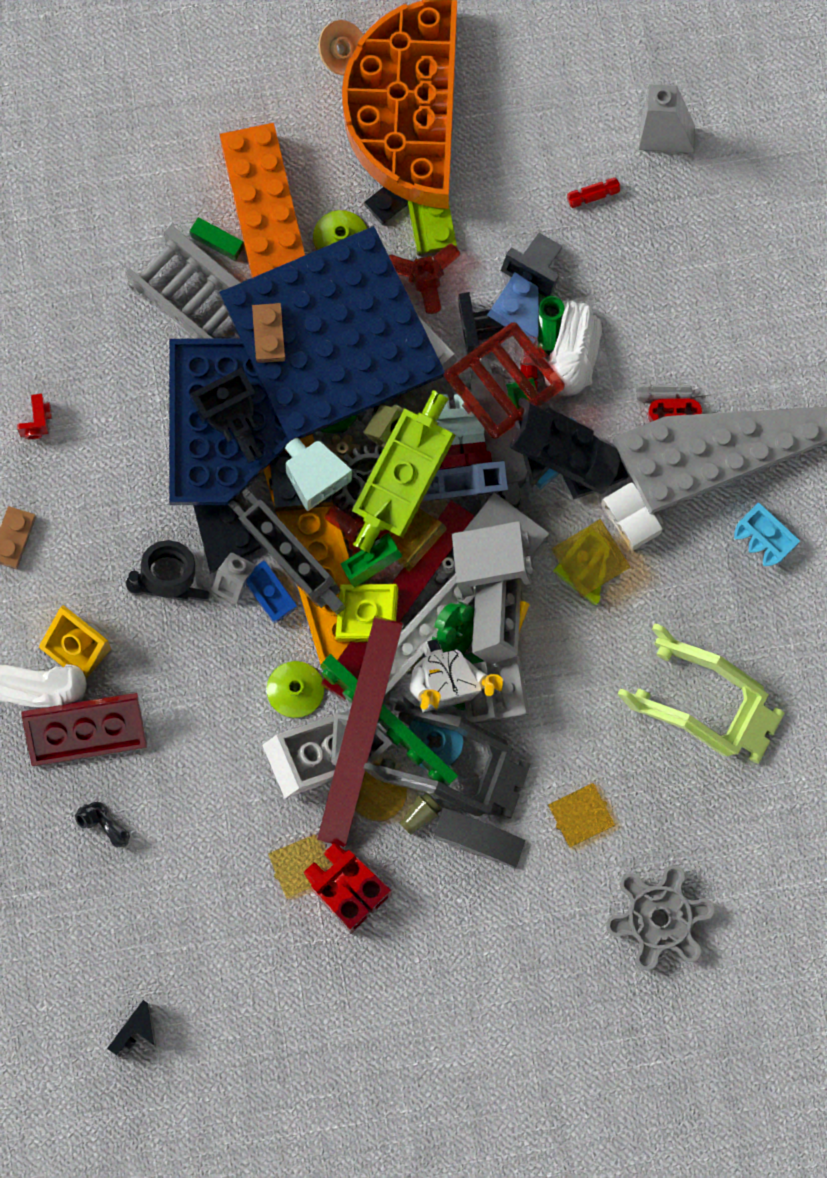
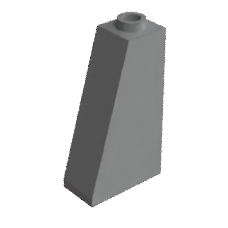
(666, 121)

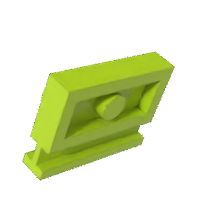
(431, 228)

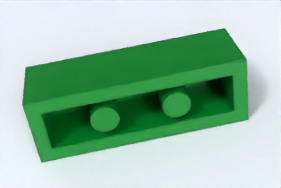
(216, 239)

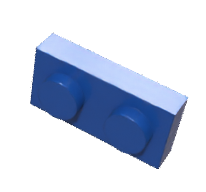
(270, 593)

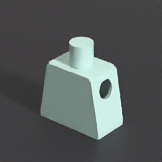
(315, 472)

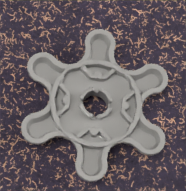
(680, 912)

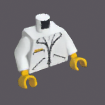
(448, 678)

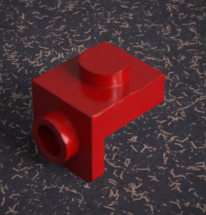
(41, 413)

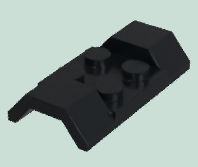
(566, 447)

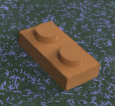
(268, 333)
(14, 535)

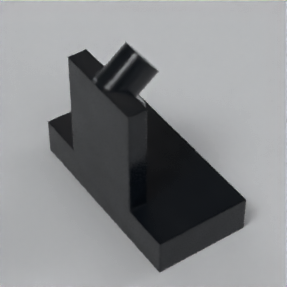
(535, 263)
(475, 324)

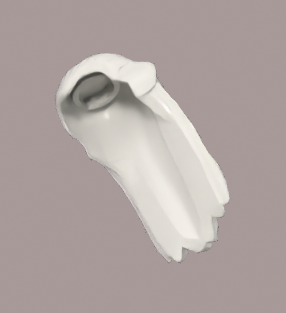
(576, 348)
(42, 688)

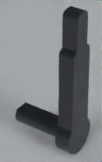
(136, 587)

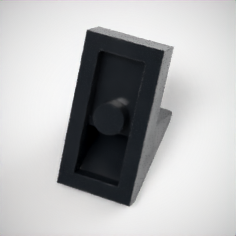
(138, 1023)

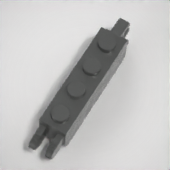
(500, 448)
(289, 553)

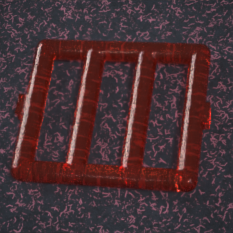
(493, 344)

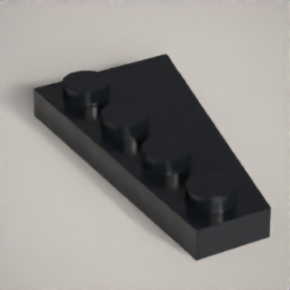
(223, 534)

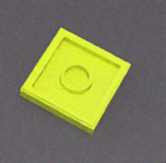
(361, 606)

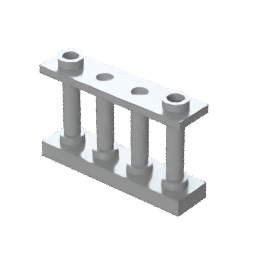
(196, 261)

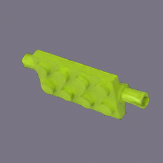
(403, 472)

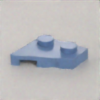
(518, 304)

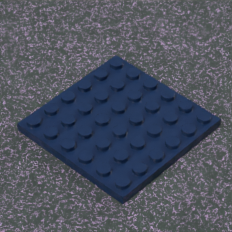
(344, 334)

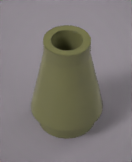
(421, 813)

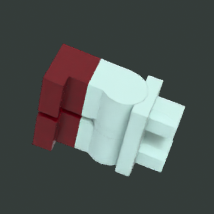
(469, 443)

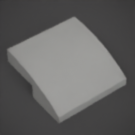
(503, 704)

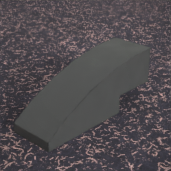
(479, 838)

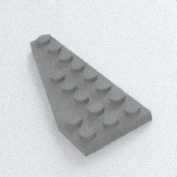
(700, 452)

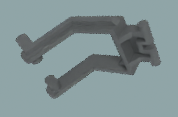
(497, 779)

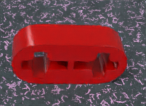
(673, 406)

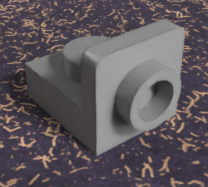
(232, 577)

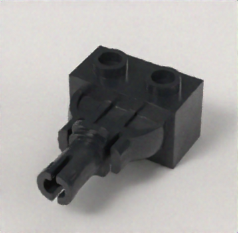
(226, 407)

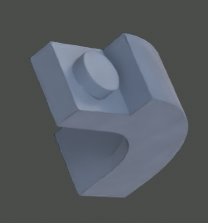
(468, 481)

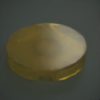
(380, 800)

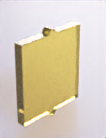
(581, 815)
(292, 862)

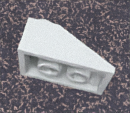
(302, 756)

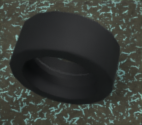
(162, 550)

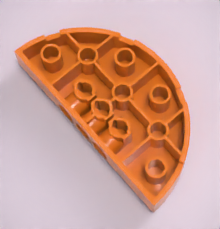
(403, 98)

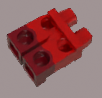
(340, 880)

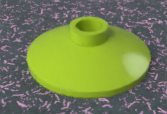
(336, 220)
(297, 703)

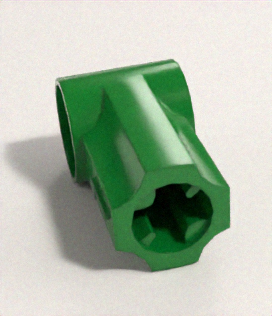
(549, 326)

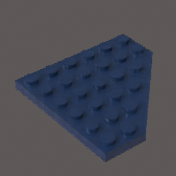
(201, 461)

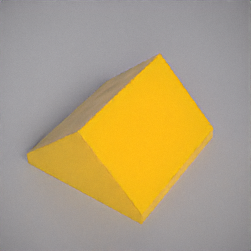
(74, 642)

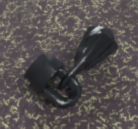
(88, 817)

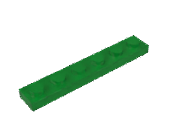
(398, 732)

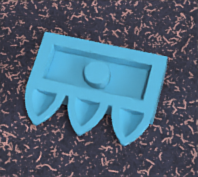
(766, 534)

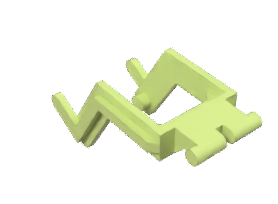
(748, 725)

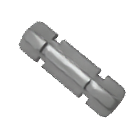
(656, 392)

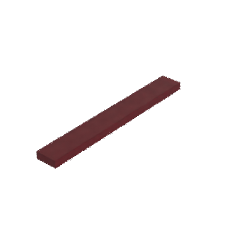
(410, 585)
(360, 731)

